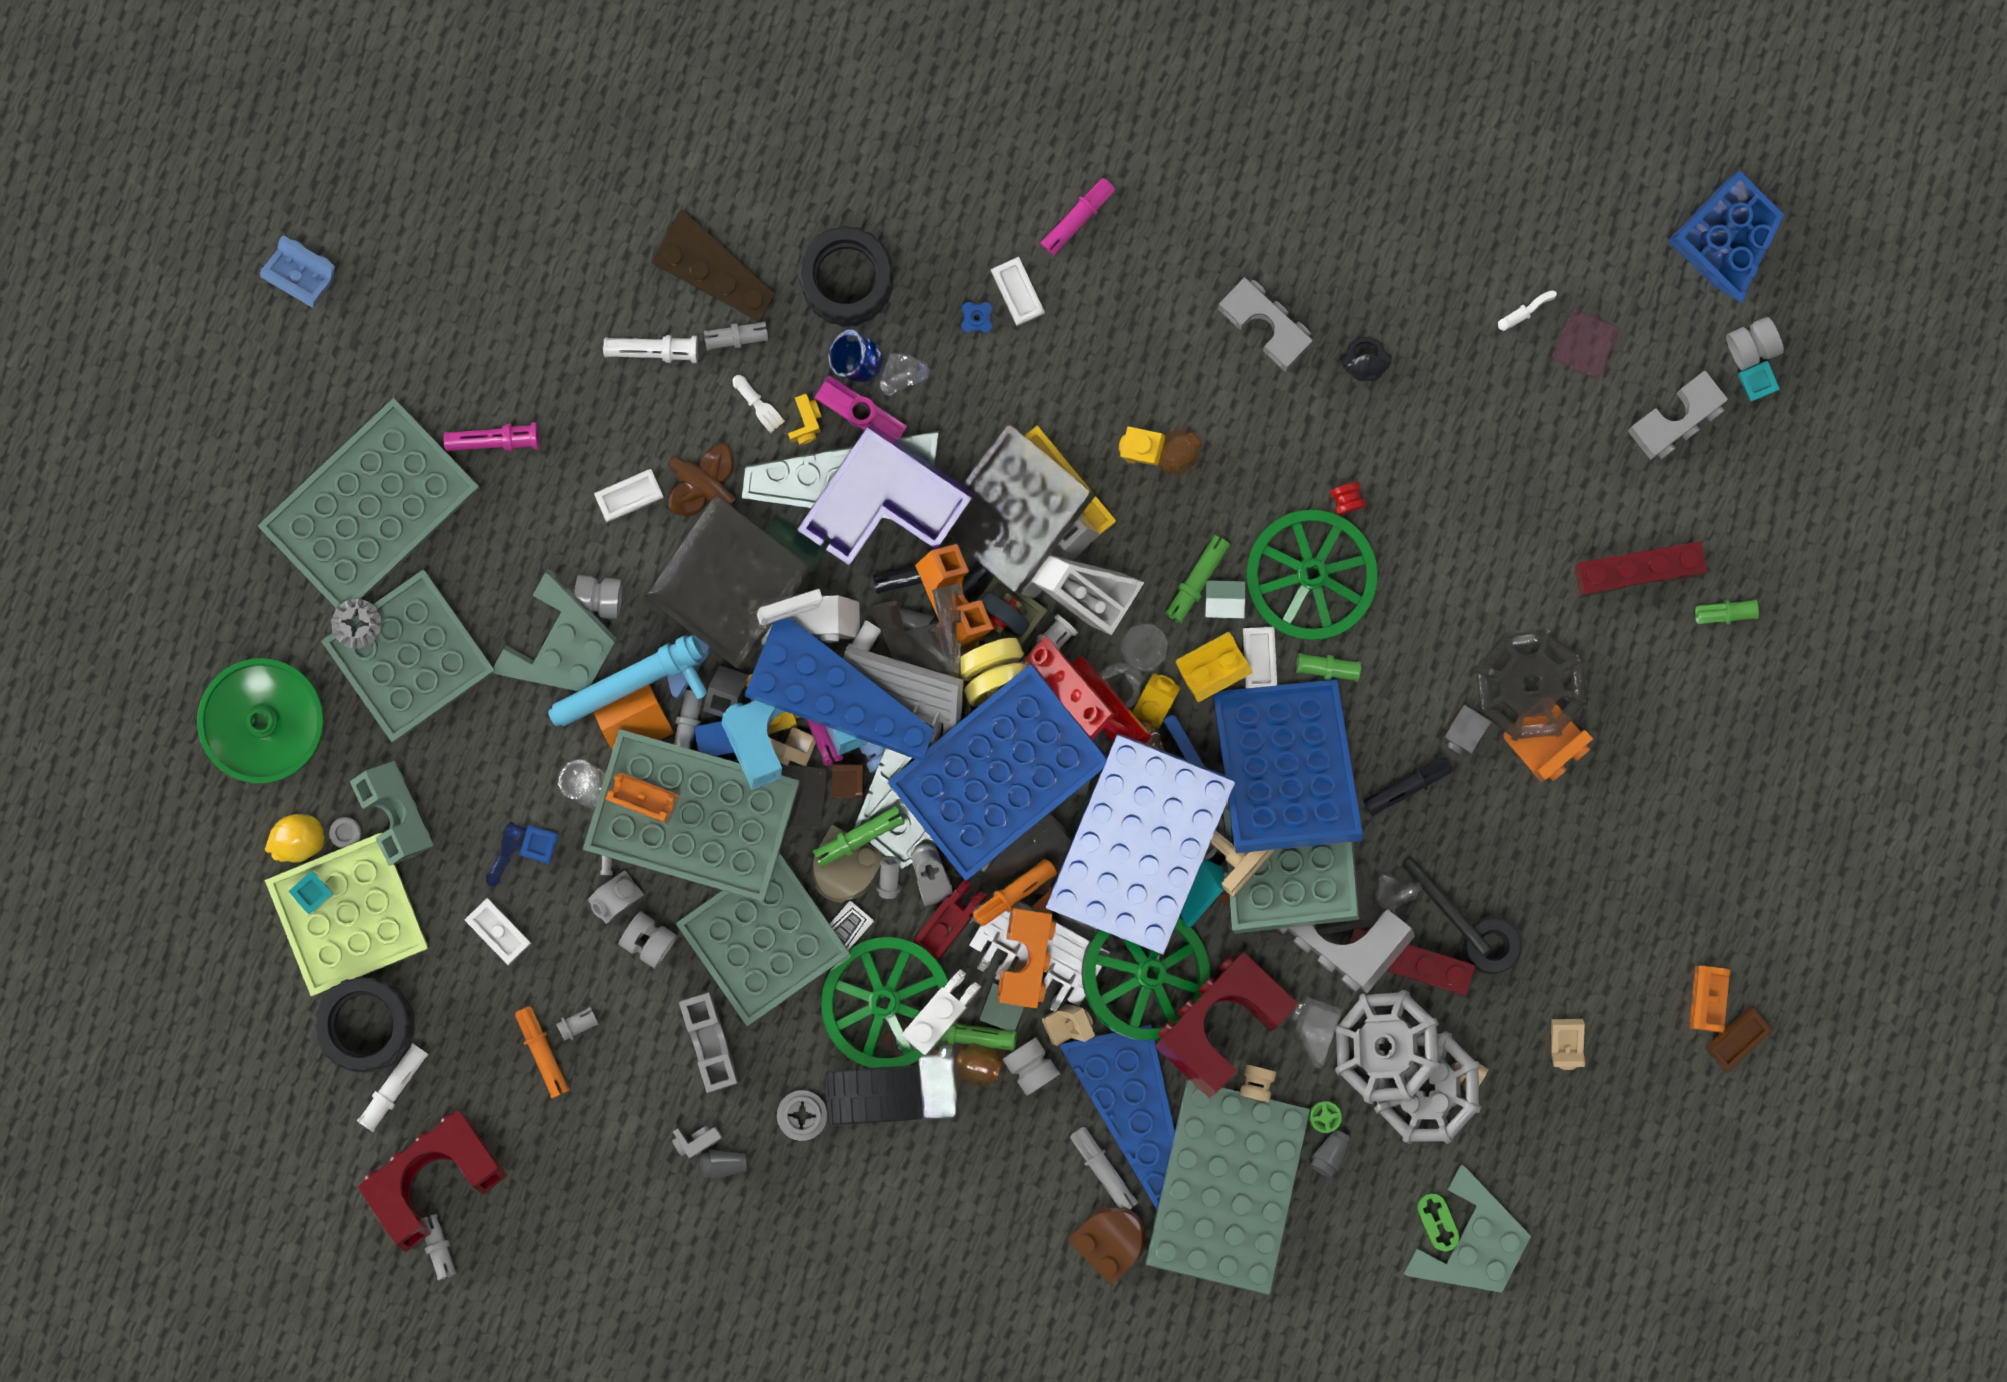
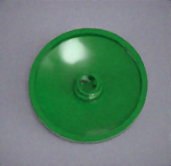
(260, 721)

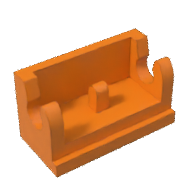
(642, 798)
(1709, 999)

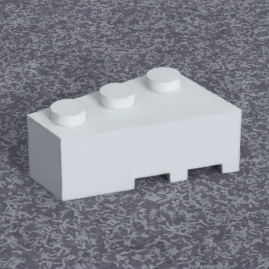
(1088, 591)
(832, 621)

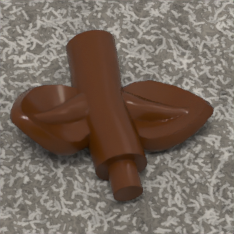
(701, 481)

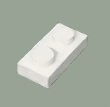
(498, 931)

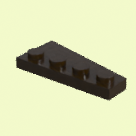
(706, 265)

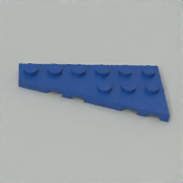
(820, 686)
(1131, 1098)

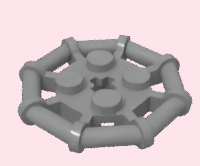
(1403, 1051)
(1446, 1095)

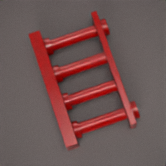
(1086, 694)

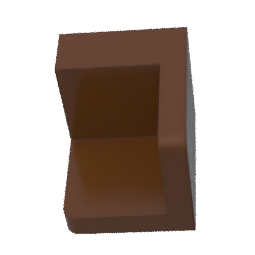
(847, 781)

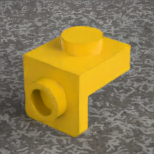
(809, 412)
(1141, 446)
(1156, 699)

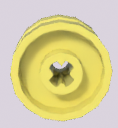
(990, 668)

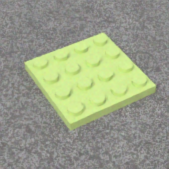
(359, 927)

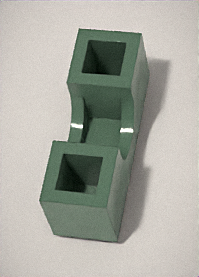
(386, 789)

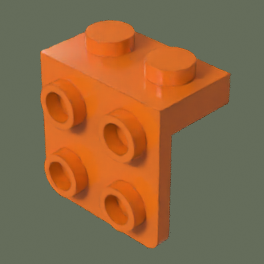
(1548, 754)

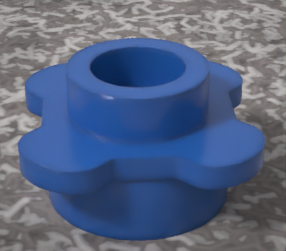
(970, 323)

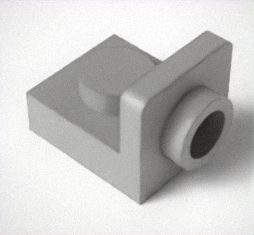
(702, 1138)

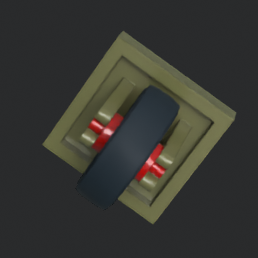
(1009, 612)

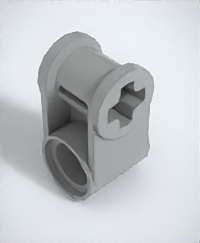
(931, 877)

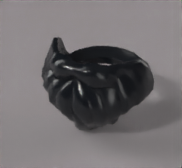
(1367, 366)

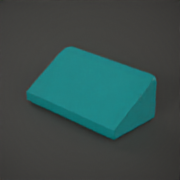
(1204, 891)

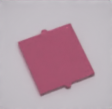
(1585, 343)

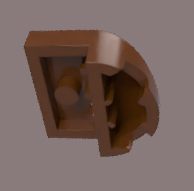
(1111, 1241)

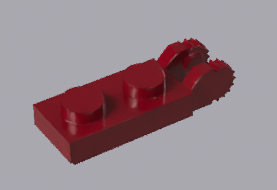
(948, 921)

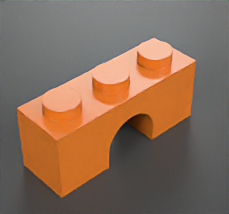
(946, 568)
(1025, 985)

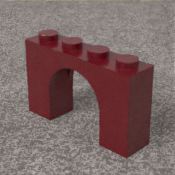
(1186, 1040)
(390, 1187)

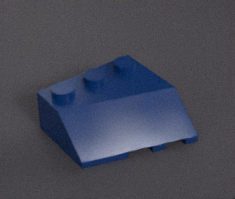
(1729, 235)

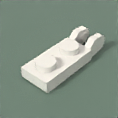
(939, 1015)

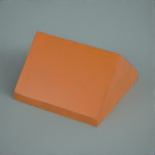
(634, 713)

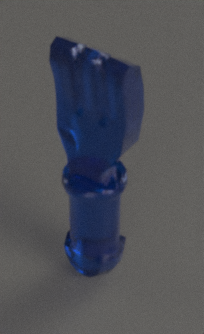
(510, 842)

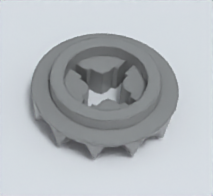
(365, 635)
(792, 1103)

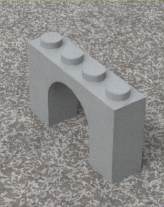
(1363, 960)

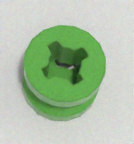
(1330, 1117)

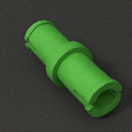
(1328, 667)

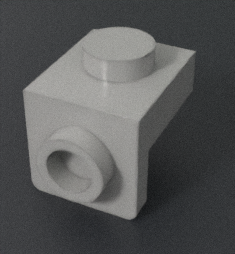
(614, 897)

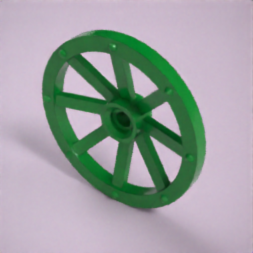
(1315, 585)
(1140, 980)
(895, 1005)

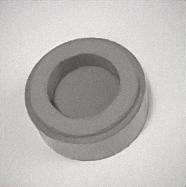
(345, 832)

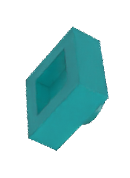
(1758, 381)
(311, 892)

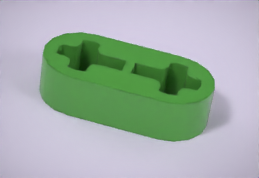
(1431, 1225)

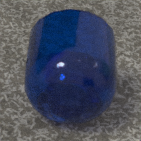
(856, 359)

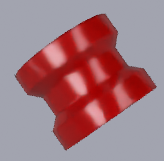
(1348, 498)

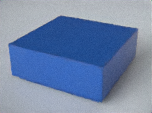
(539, 844)

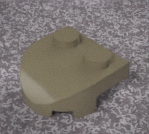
(848, 875)

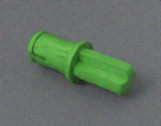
(1726, 612)

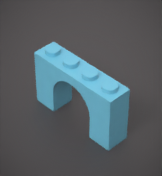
(747, 733)

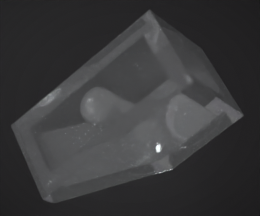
(1316, 1028)

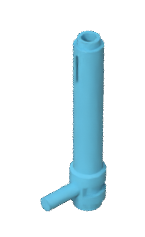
(667, 661)

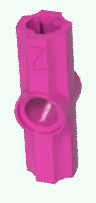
(842, 400)

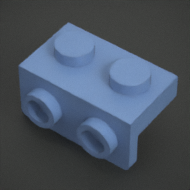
(298, 271)

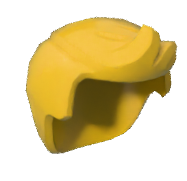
(295, 838)

